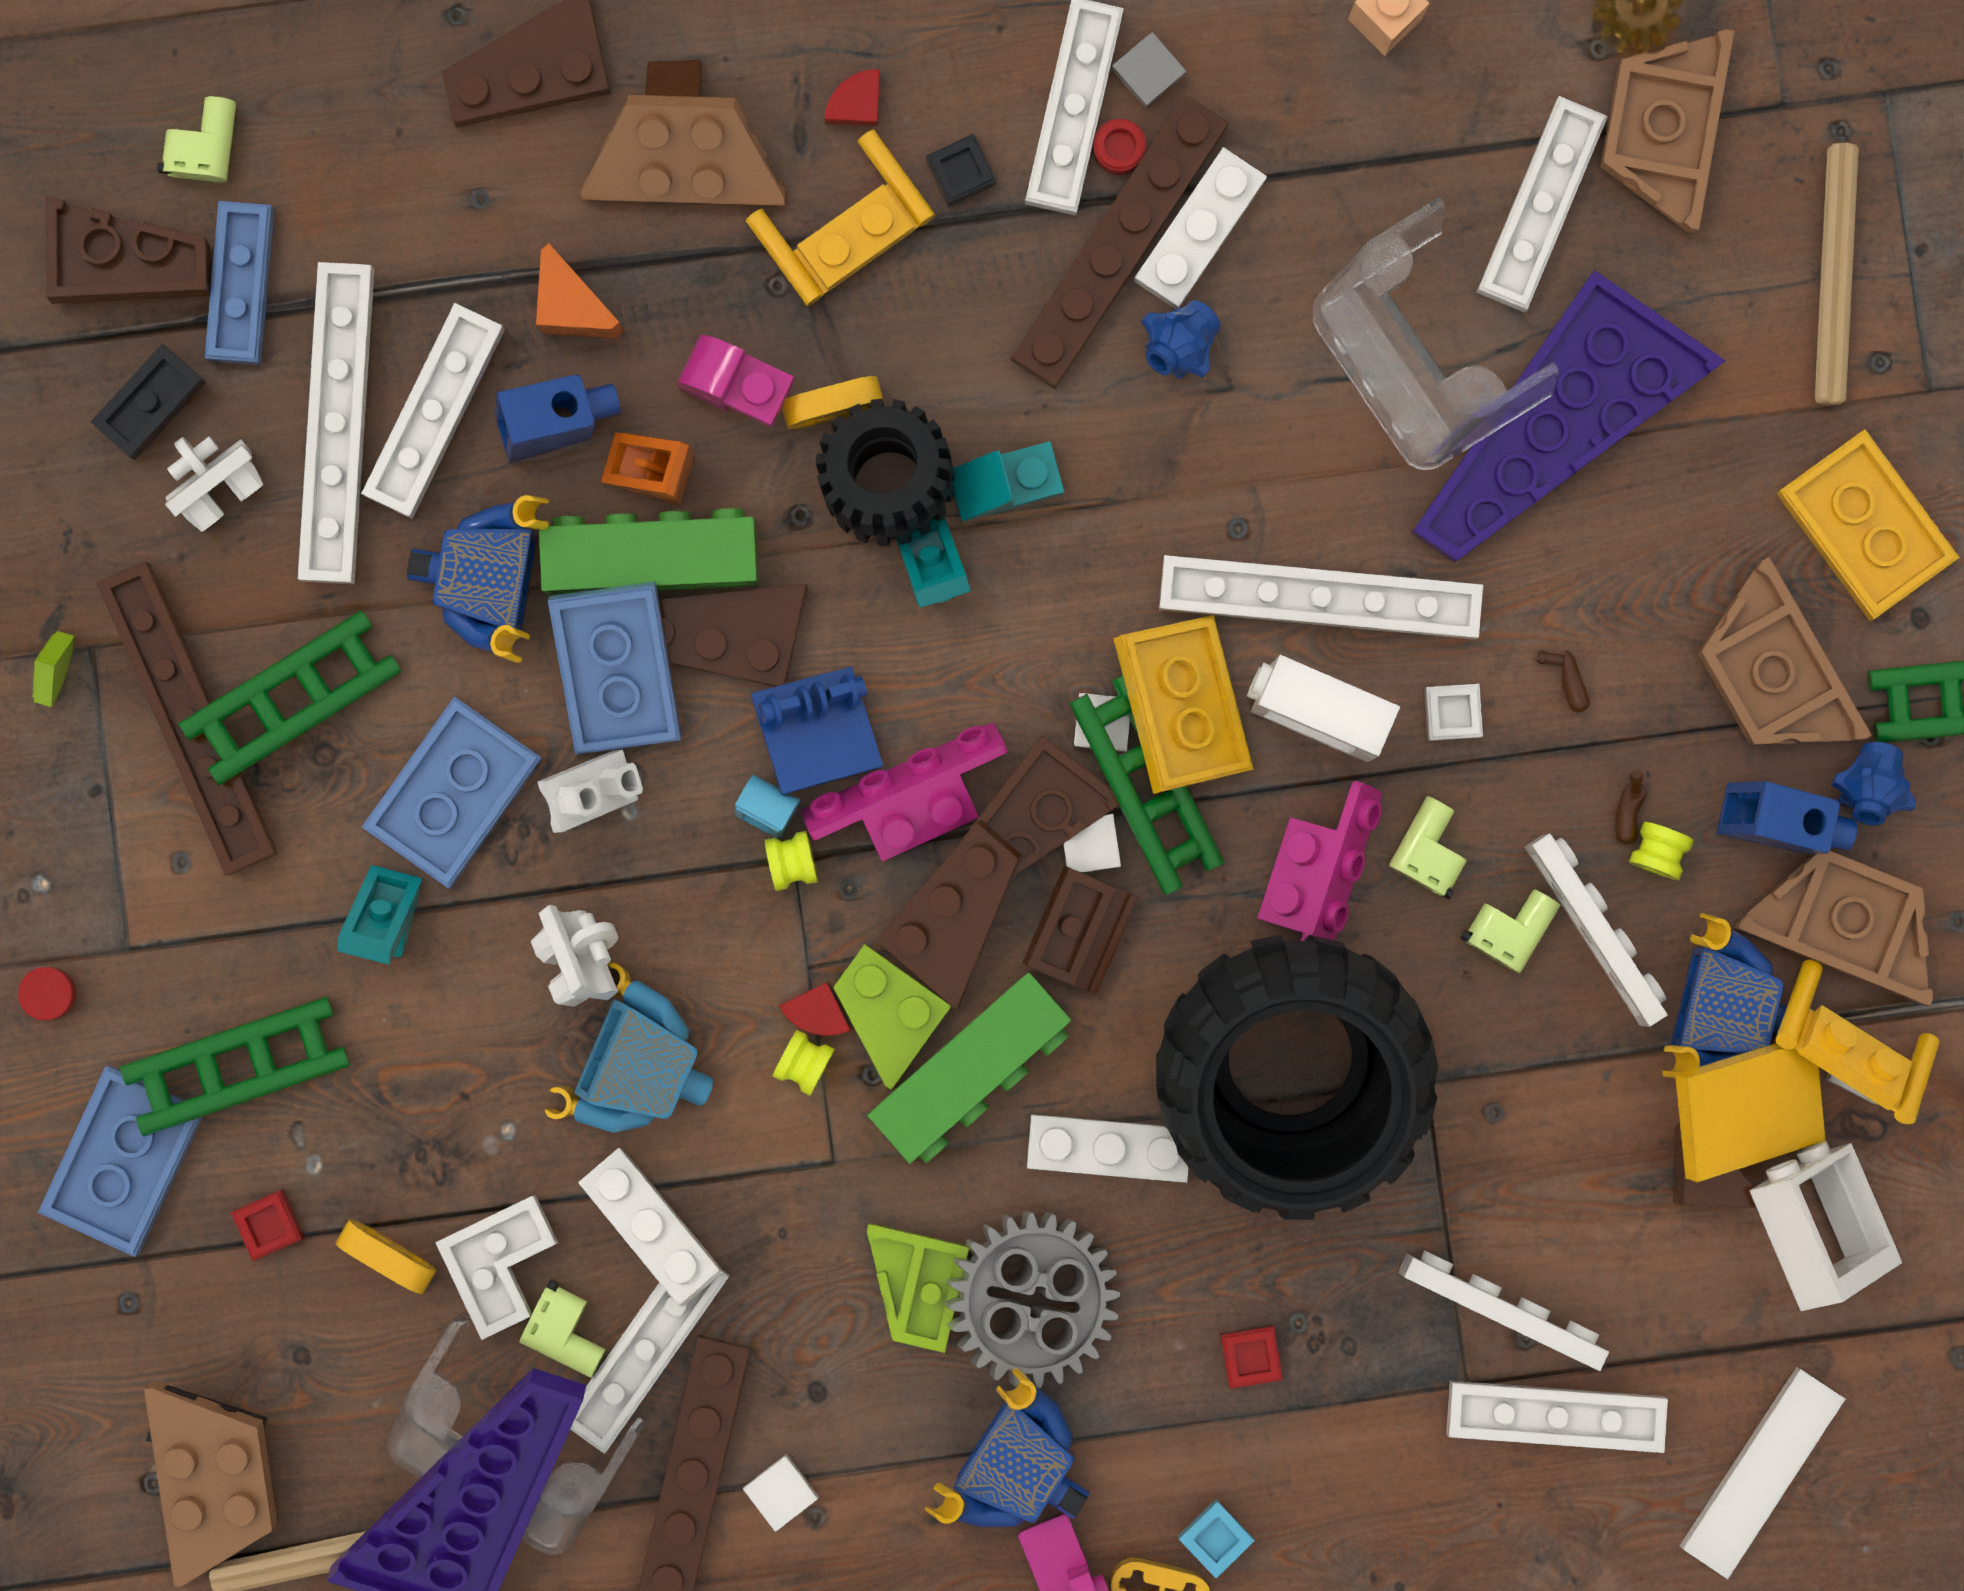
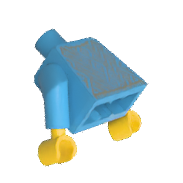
(635, 1064)

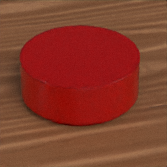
(1119, 146)
(47, 993)

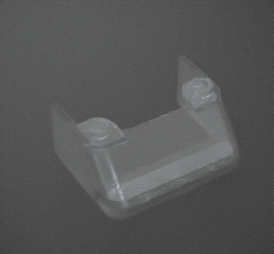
(1391, 368)
(425, 1435)

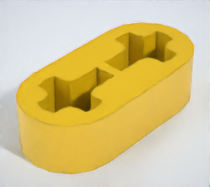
(830, 402)
(385, 1256)
(1156, 1574)

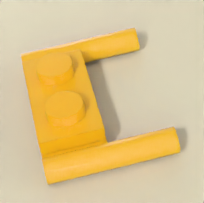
(854, 235)
(1854, 1054)

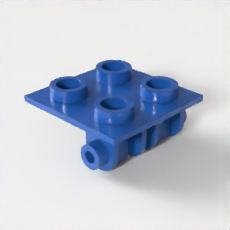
(817, 729)

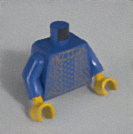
(484, 574)
(1726, 1000)
(1015, 1465)

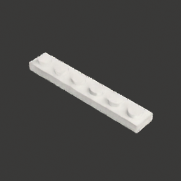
(336, 423)
(1320, 597)

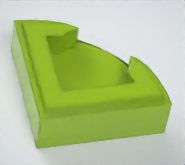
(52, 668)

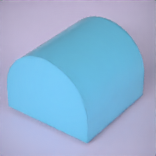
(766, 807)

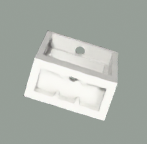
(1322, 708)
(1852, 1214)

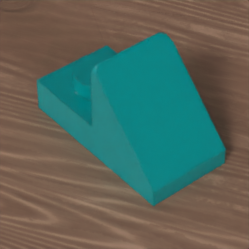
(1006, 481)
(934, 565)
(380, 916)

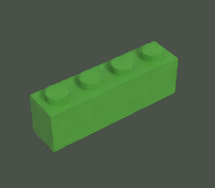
(669, 551)
(969, 1068)

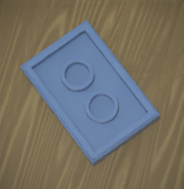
(614, 667)
(452, 792)
(113, 1175)

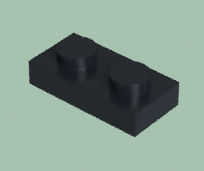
(148, 402)

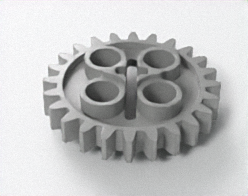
(1042, 1254)

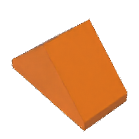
(568, 304)
(649, 466)

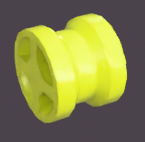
(1661, 851)
(791, 860)
(803, 1062)

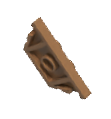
(1667, 124)
(682, 154)
(1776, 669)
(1849, 922)
(209, 1480)

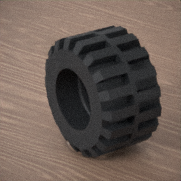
(879, 432)

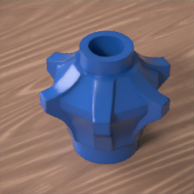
(1181, 339)
(1875, 784)

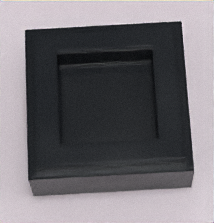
(961, 170)

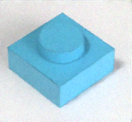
(1216, 1538)

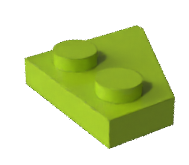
(888, 1012)
(913, 1284)

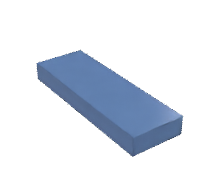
(239, 283)

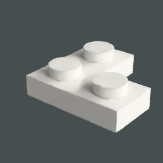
(482, 1258)

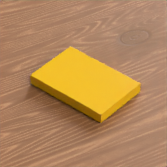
(1867, 525)
(1183, 704)
(1748, 1110)

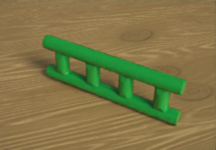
(1896, 683)
(282, 730)
(1139, 815)
(216, 1094)

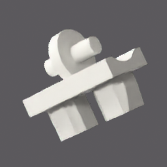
(192, 496)
(590, 790)
(581, 952)

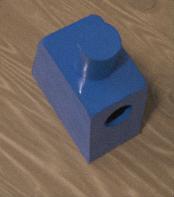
(533, 428)
(1784, 818)

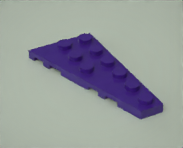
(1613, 375)
(474, 1503)

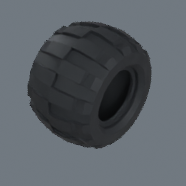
(1315, 1156)

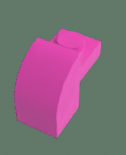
(735, 380)

